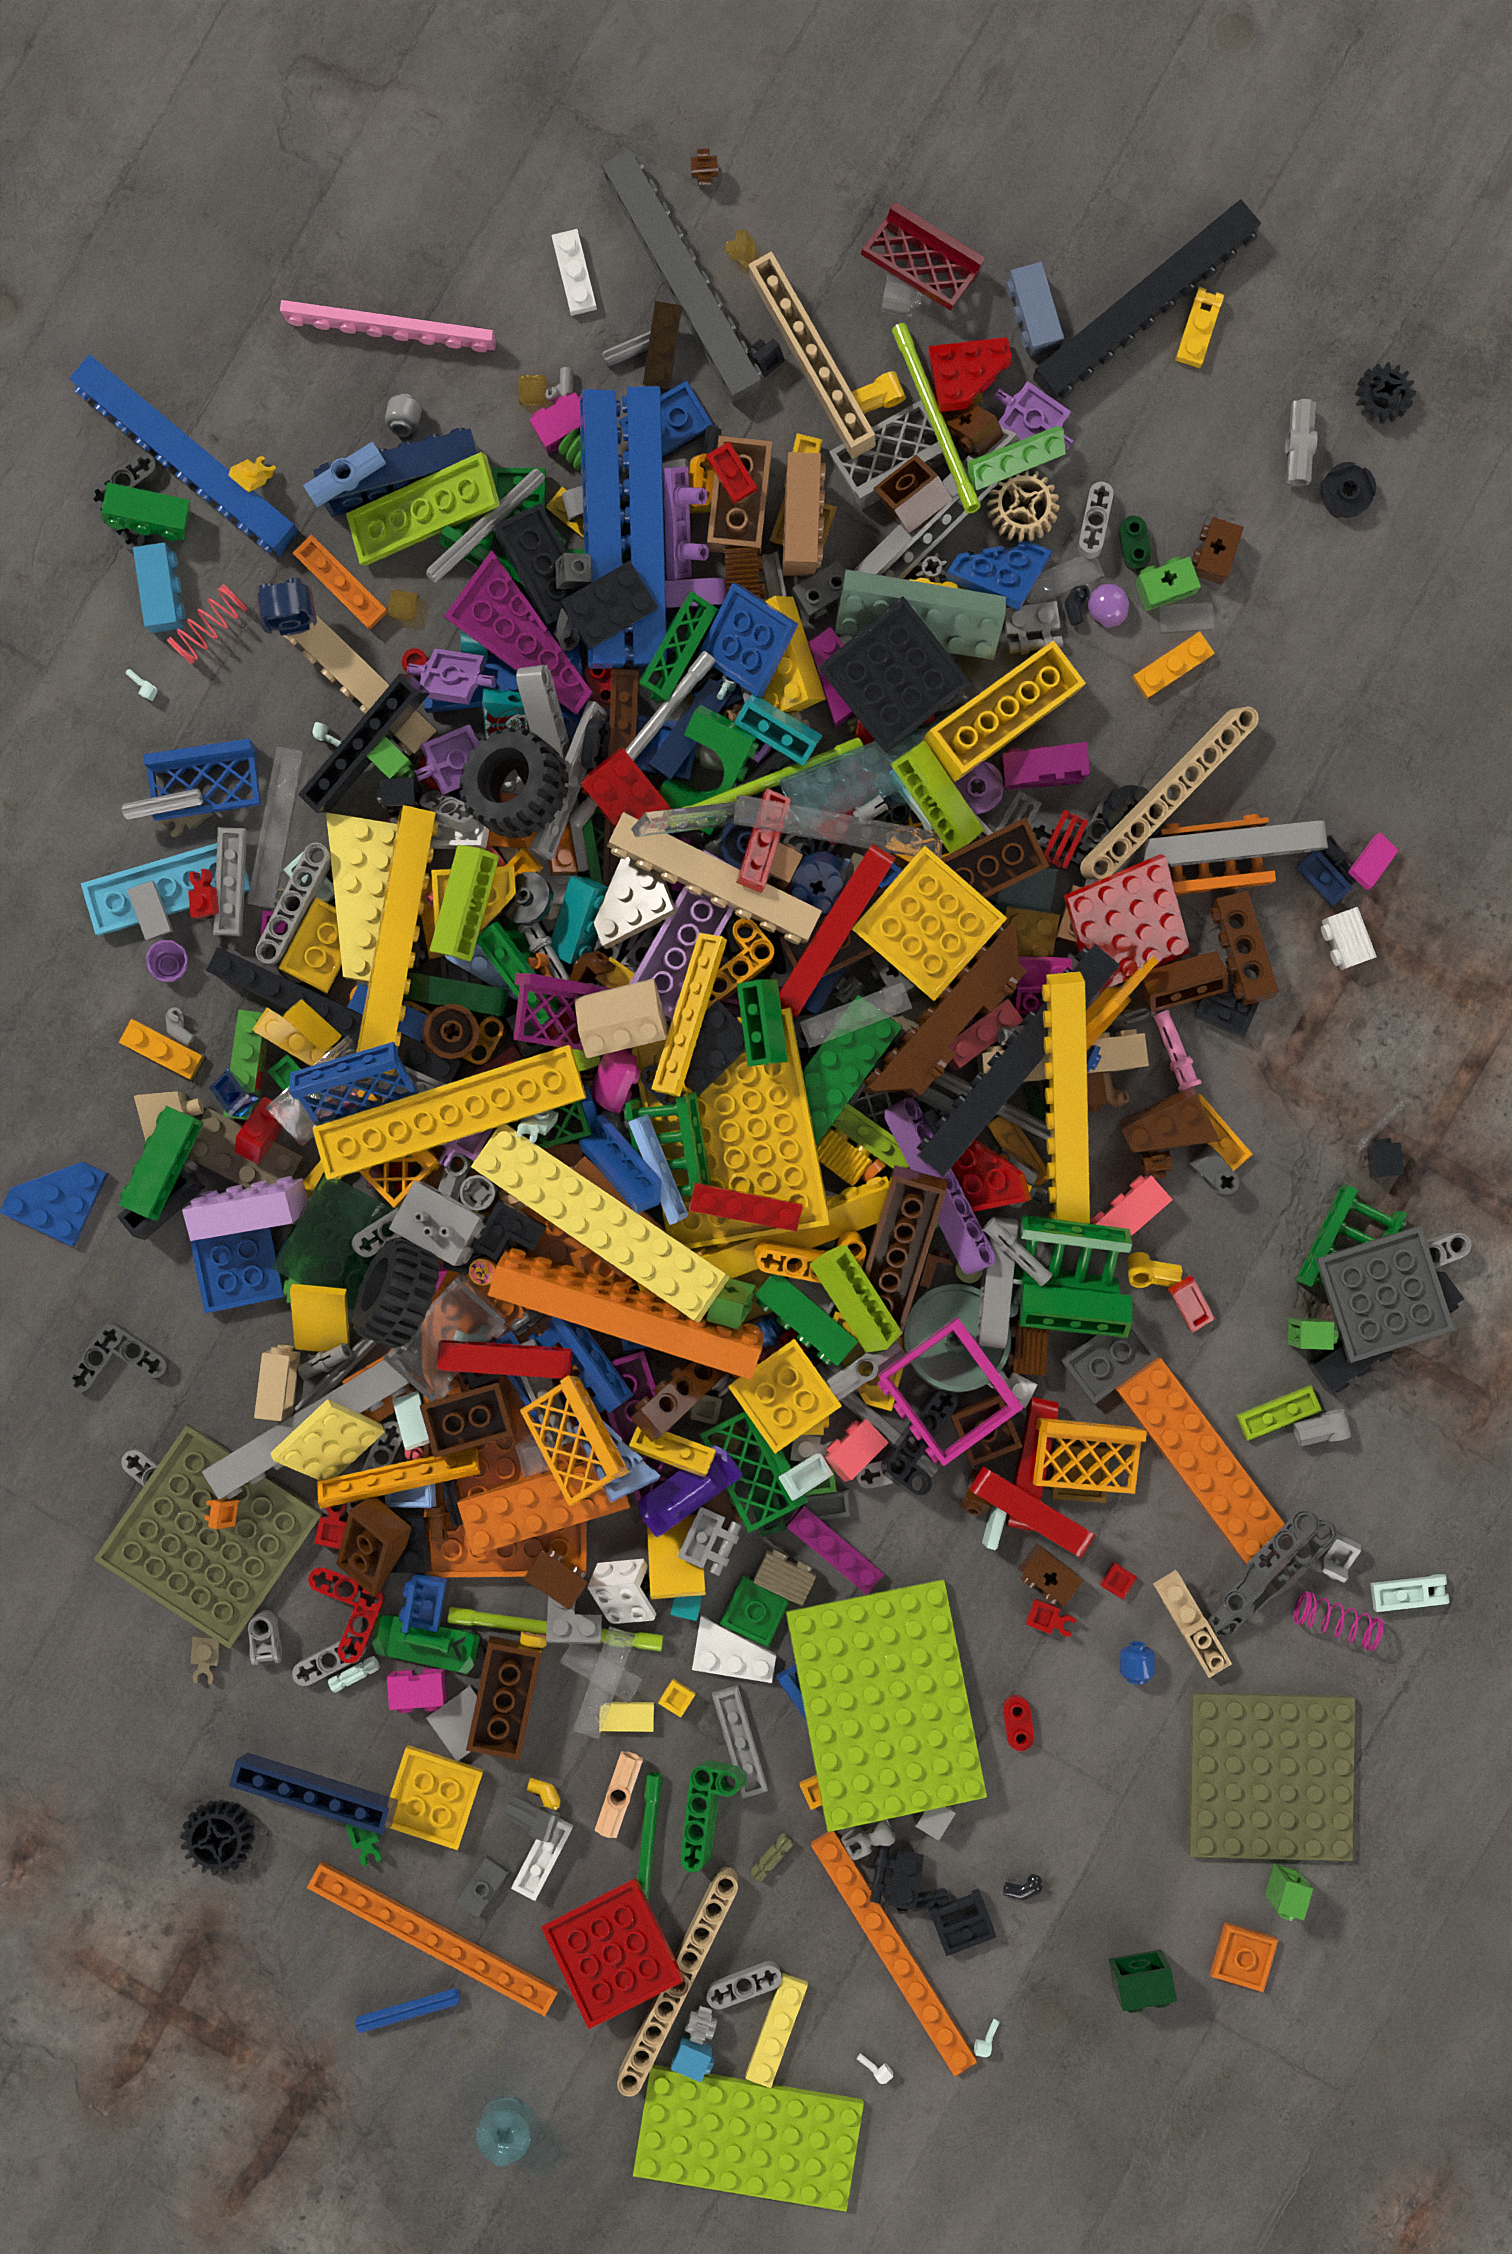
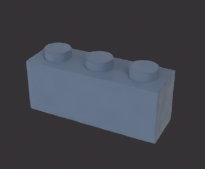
(1034, 309)

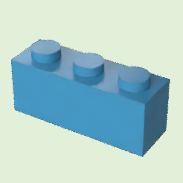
(159, 587)

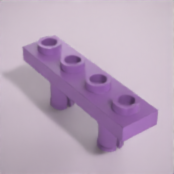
(677, 522)

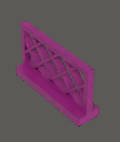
(551, 987)

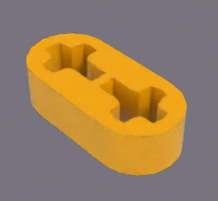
(701, 479)

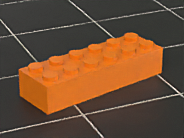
(530, 1509)

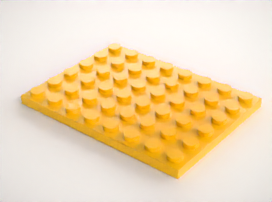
(754, 1142)

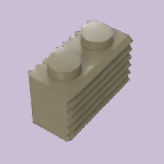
(784, 1576)

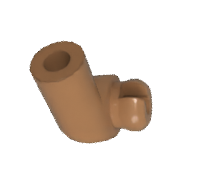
(1113, 1095)

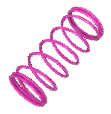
(1366, 1639)

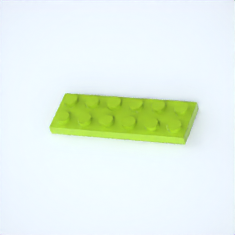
(423, 509)

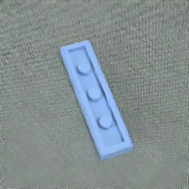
(655, 1158)

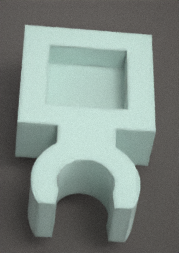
(536, 1124)

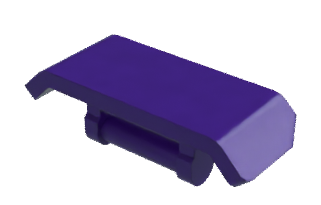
(686, 1493)

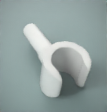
(882, 2074)

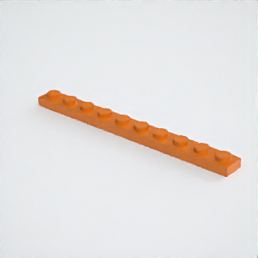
(433, 1938)
(894, 1953)

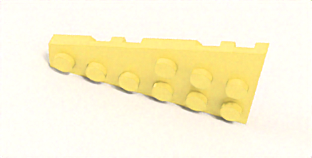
(360, 871)

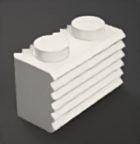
(1347, 938)

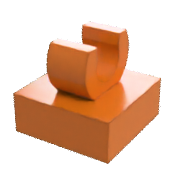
(222, 1513)

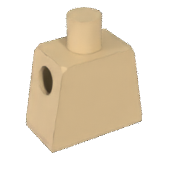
(152, 1104)

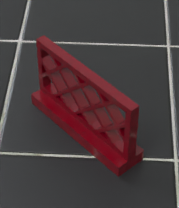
(933, 244)

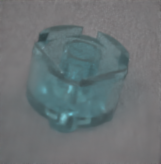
(492, 2135)

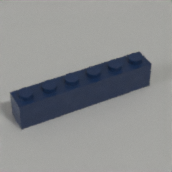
(314, 1793)

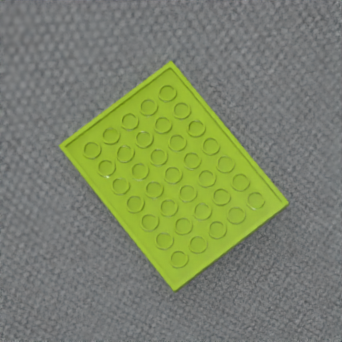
(885, 1705)

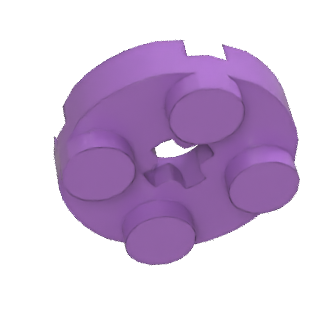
(992, 788)

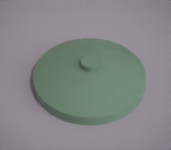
(948, 1362)

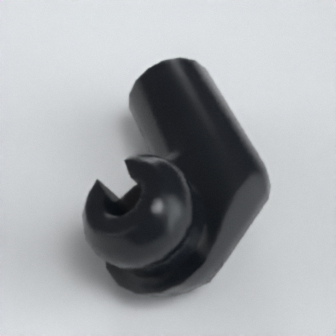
(1074, 602)
(1024, 1891)

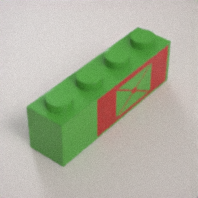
(249, 1056)

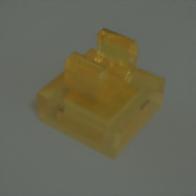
(742, 249)

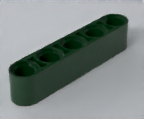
(447, 991)

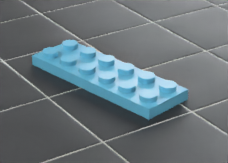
(109, 899)

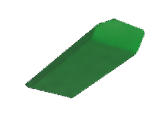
(424, 1645)

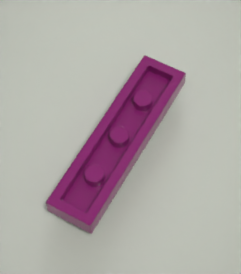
(834, 1549)

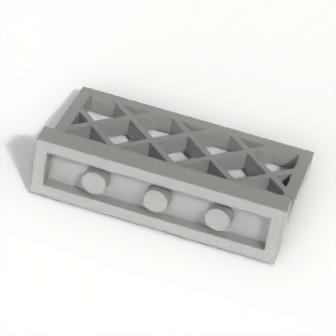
(931, 455)

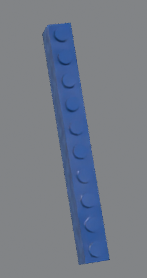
(183, 454)
(602, 503)
(645, 513)

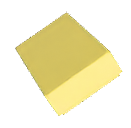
(630, 1717)

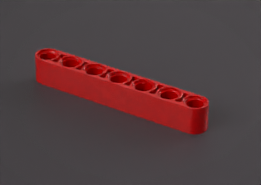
(835, 929)

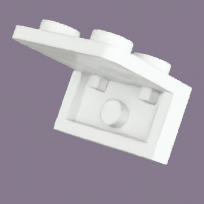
(619, 1592)

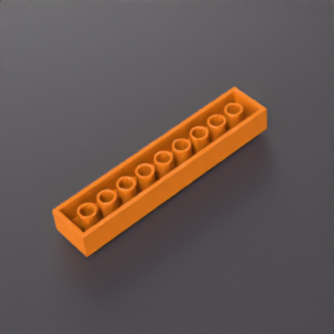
(623, 1312)

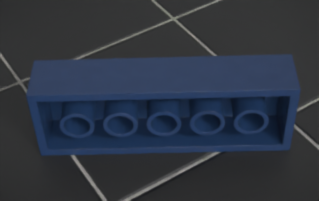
(403, 467)

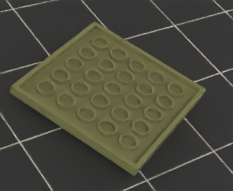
(202, 1571)
(1271, 1776)

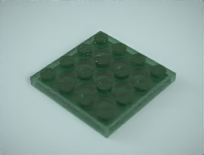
(321, 1240)

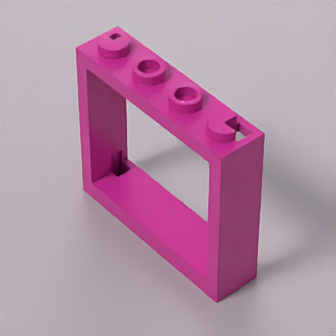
(918, 1429)

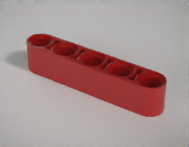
(504, 1359)
(1027, 1454)
(1032, 1512)

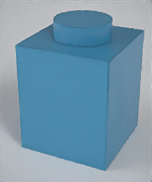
(692, 2059)

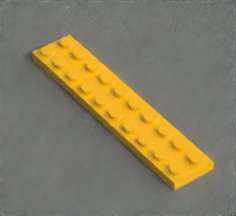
(449, 1112)

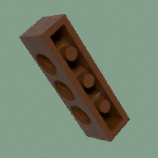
(1240, 908)
(653, 1419)

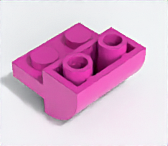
(1029, 987)
(614, 1079)

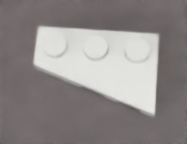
(730, 1654)

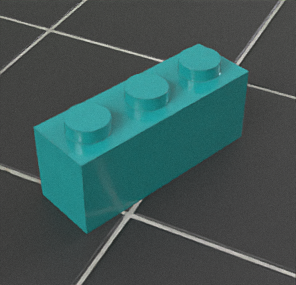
(778, 729)
(575, 926)

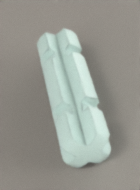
(353, 1674)

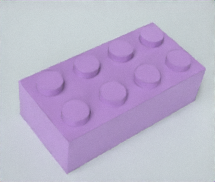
(245, 1209)

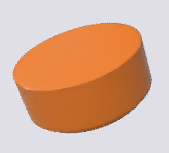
(873, 1170)

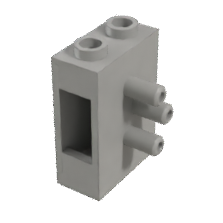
(438, 1223)

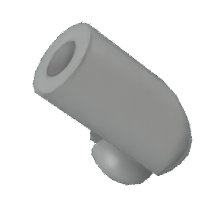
(563, 388)
(175, 1026)

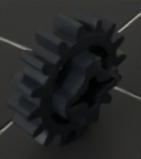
(1382, 404)

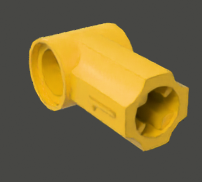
(884, 392)
(1145, 1272)

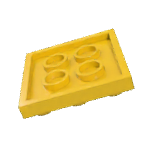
(785, 1396)
(434, 1796)

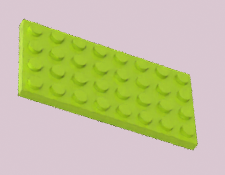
(749, 2138)

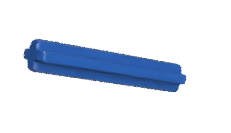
(407, 2010)

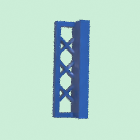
(622, 1166)

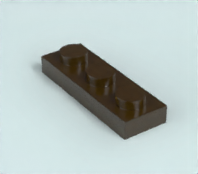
(662, 344)

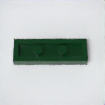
(760, 1495)

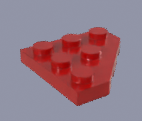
(966, 369)
(989, 1178)

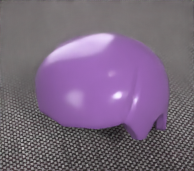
(1109, 605)
(167, 961)

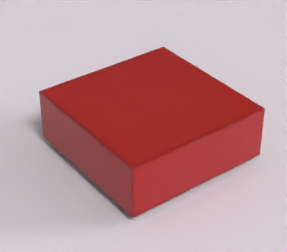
(1118, 1580)

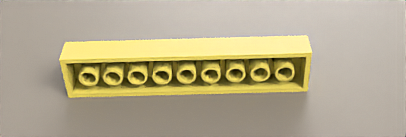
(601, 1222)

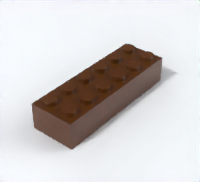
(903, 1238)

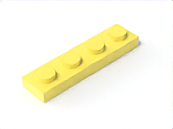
(776, 2030)

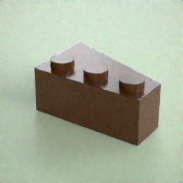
(1169, 1123)

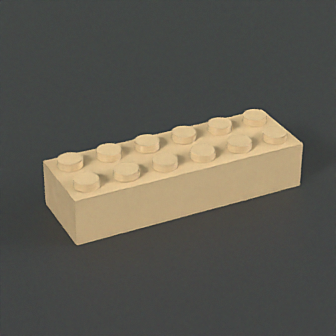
(1118, 1053)

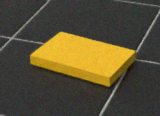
(315, 948)
(319, 1317)
(668, 1573)

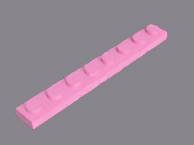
(379, 324)

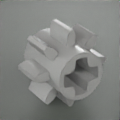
(932, 562)
(700, 2025)

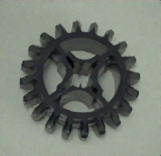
(220, 1857)

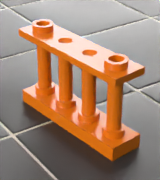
(1231, 878)

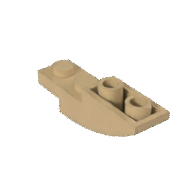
(1192, 1624)

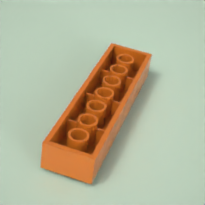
(1200, 1458)

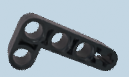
(909, 1459)

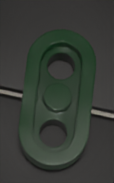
(1134, 542)

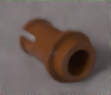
(437, 1522)

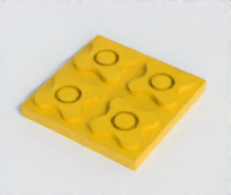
(929, 923)

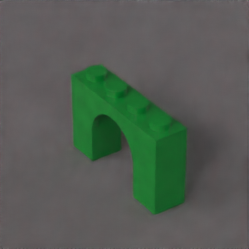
(730, 744)

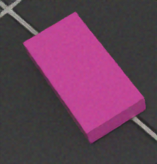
(1373, 861)

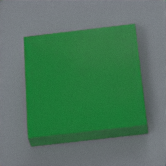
(754, 1611)

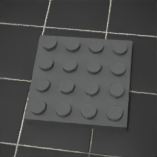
(1384, 1294)

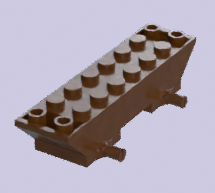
(975, 990)

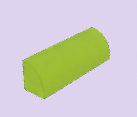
(937, 797)
(464, 902)
(856, 1299)

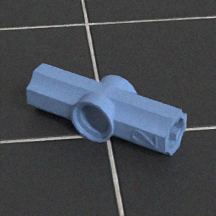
(359, 463)

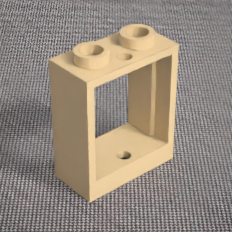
(277, 1383)

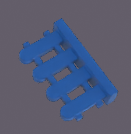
(591, 1361)

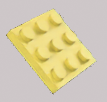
(327, 1441)

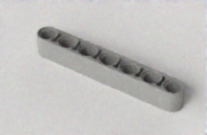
(1238, 843)

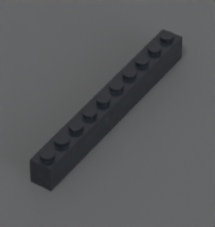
(1147, 300)
(342, 1019)
(1005, 1072)

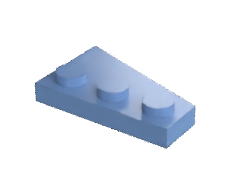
(639, 1472)

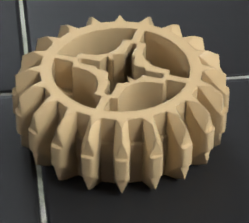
(1033, 526)

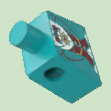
(502, 710)

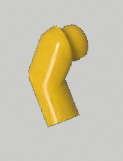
(546, 1791)

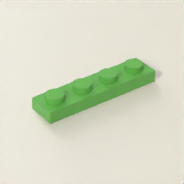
(1016, 458)

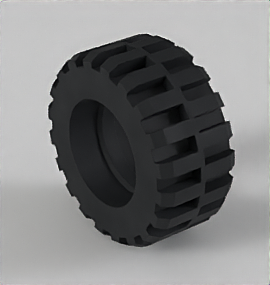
(490, 766)
(395, 1293)

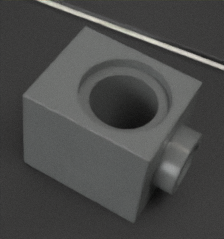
(573, 571)

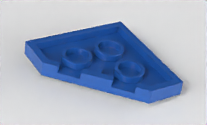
(1001, 571)
(57, 1202)

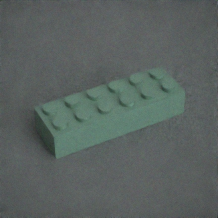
(958, 618)

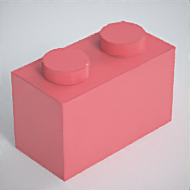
(855, 1449)

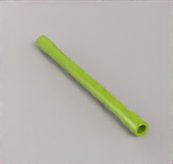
(964, 487)
(772, 780)
(471, 1617)

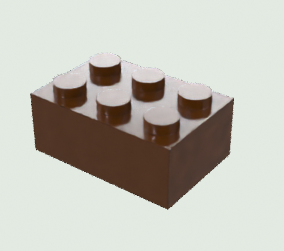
(468, 1418)

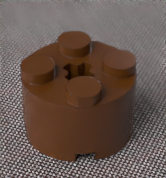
(436, 1039)

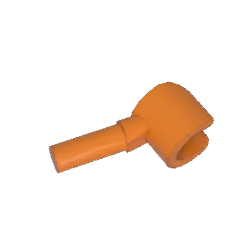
(542, 965)

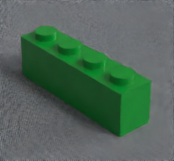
(160, 1163)
(1075, 1310)
(805, 1317)

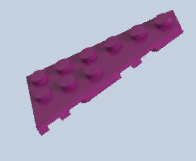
(506, 625)

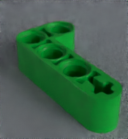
(706, 1816)

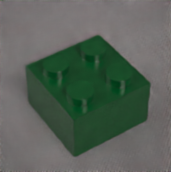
(1142, 1981)

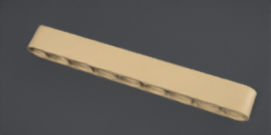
(1158, 797)
(676, 1995)

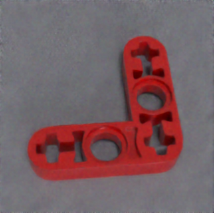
(360, 1610)

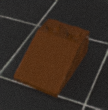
(372, 1544)

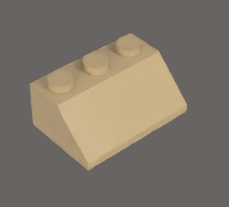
(620, 1018)

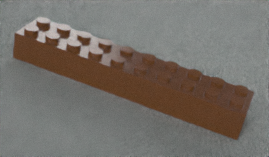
(985, 865)

